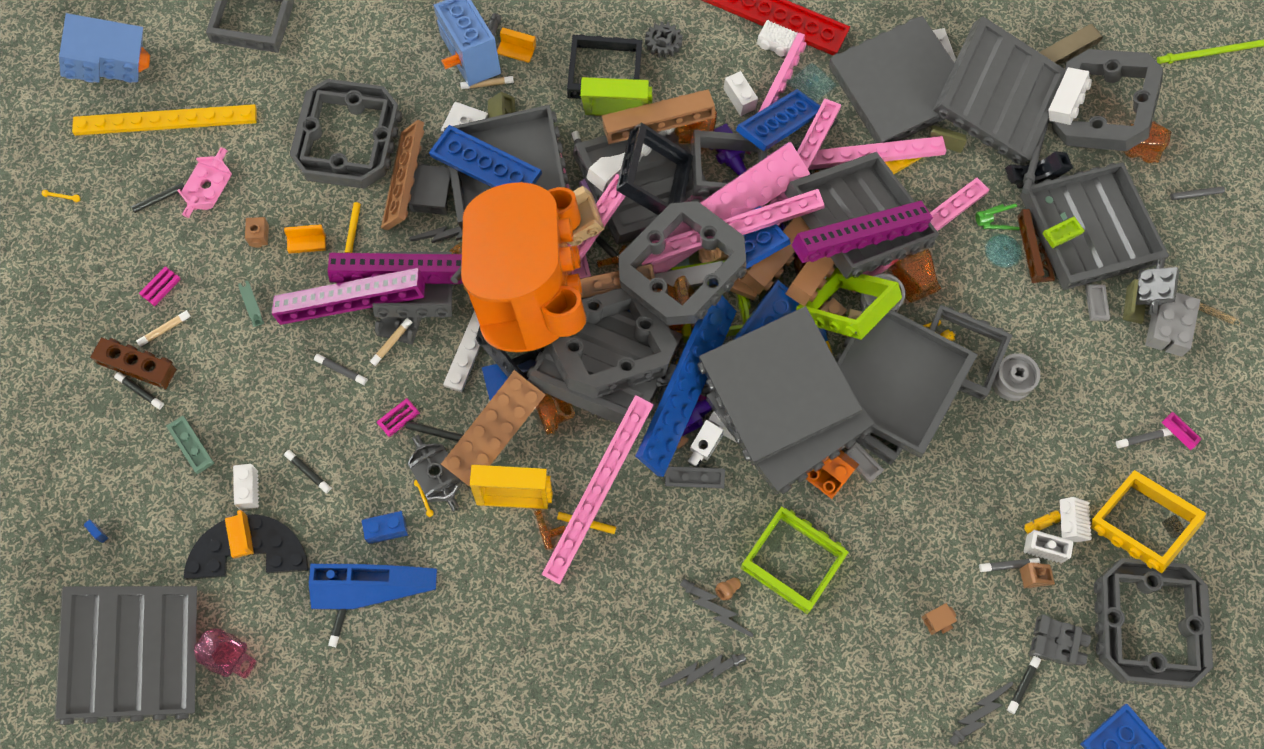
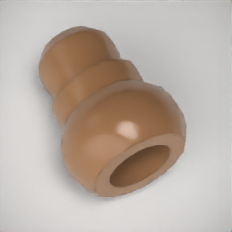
(726, 589)

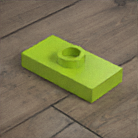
(1063, 232)

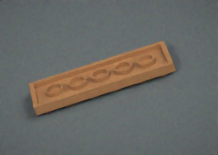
(402, 175)
(494, 426)

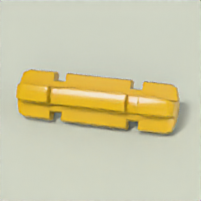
(1043, 522)

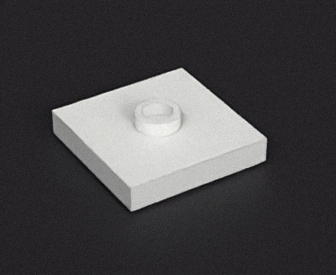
(463, 114)

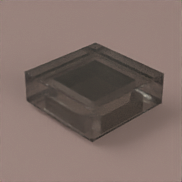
(1173, 526)

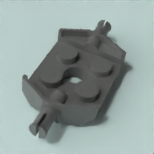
(439, 487)

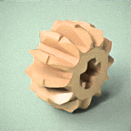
(711, 255)

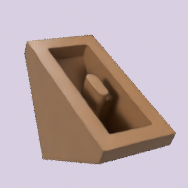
(1036, 575)

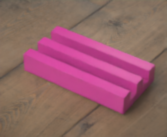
(157, 283)
(1181, 430)
(389, 433)

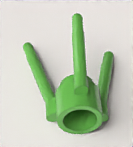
(985, 217)

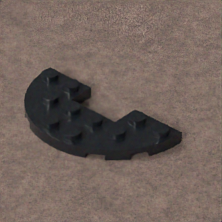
(268, 537)

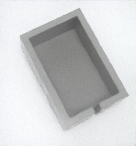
(1174, 323)

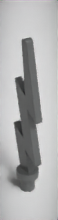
(439, 234)
(703, 601)
(715, 665)
(970, 720)

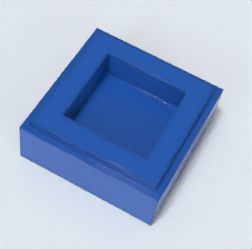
(95, 531)

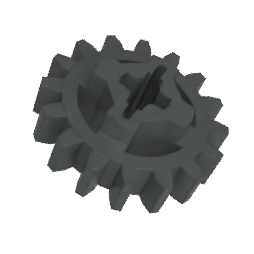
(662, 41)

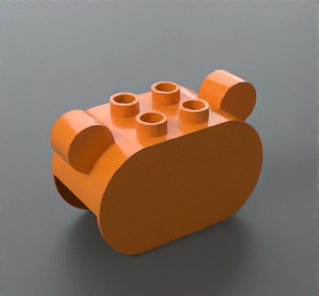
(522, 266)

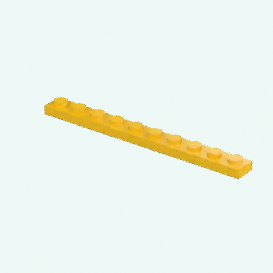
(164, 119)

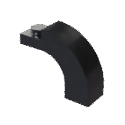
(1048, 168)

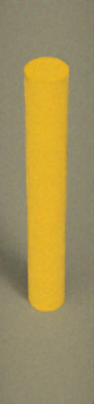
(352, 227)
(595, 525)

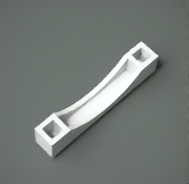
(606, 168)

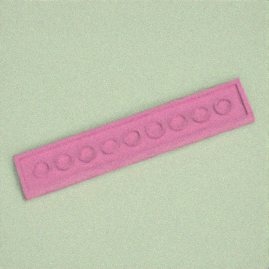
(747, 192)

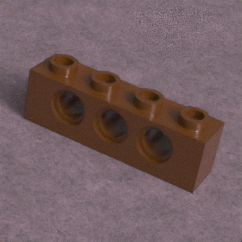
(108, 349)

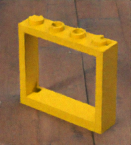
(511, 486)
(1163, 497)

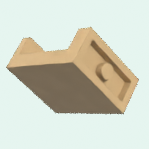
(590, 219)

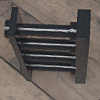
(503, 360)

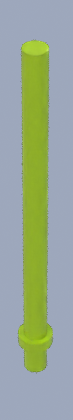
(1170, 58)

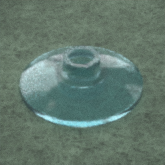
(999, 256)

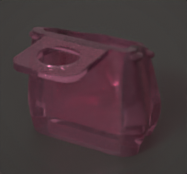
(222, 653)

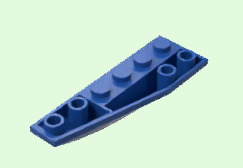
(365, 584)

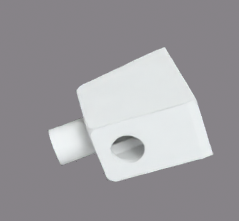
(708, 435)

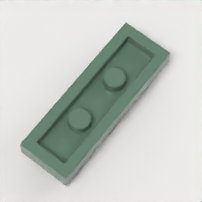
(190, 444)

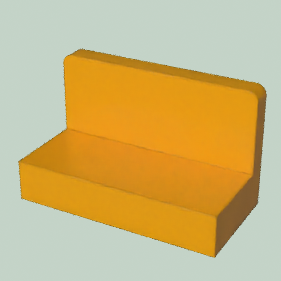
(516, 45)
(305, 239)
(239, 535)

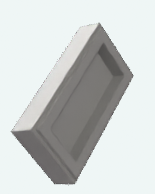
(1097, 302)
(868, 467)

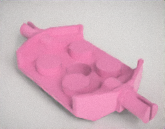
(207, 170)

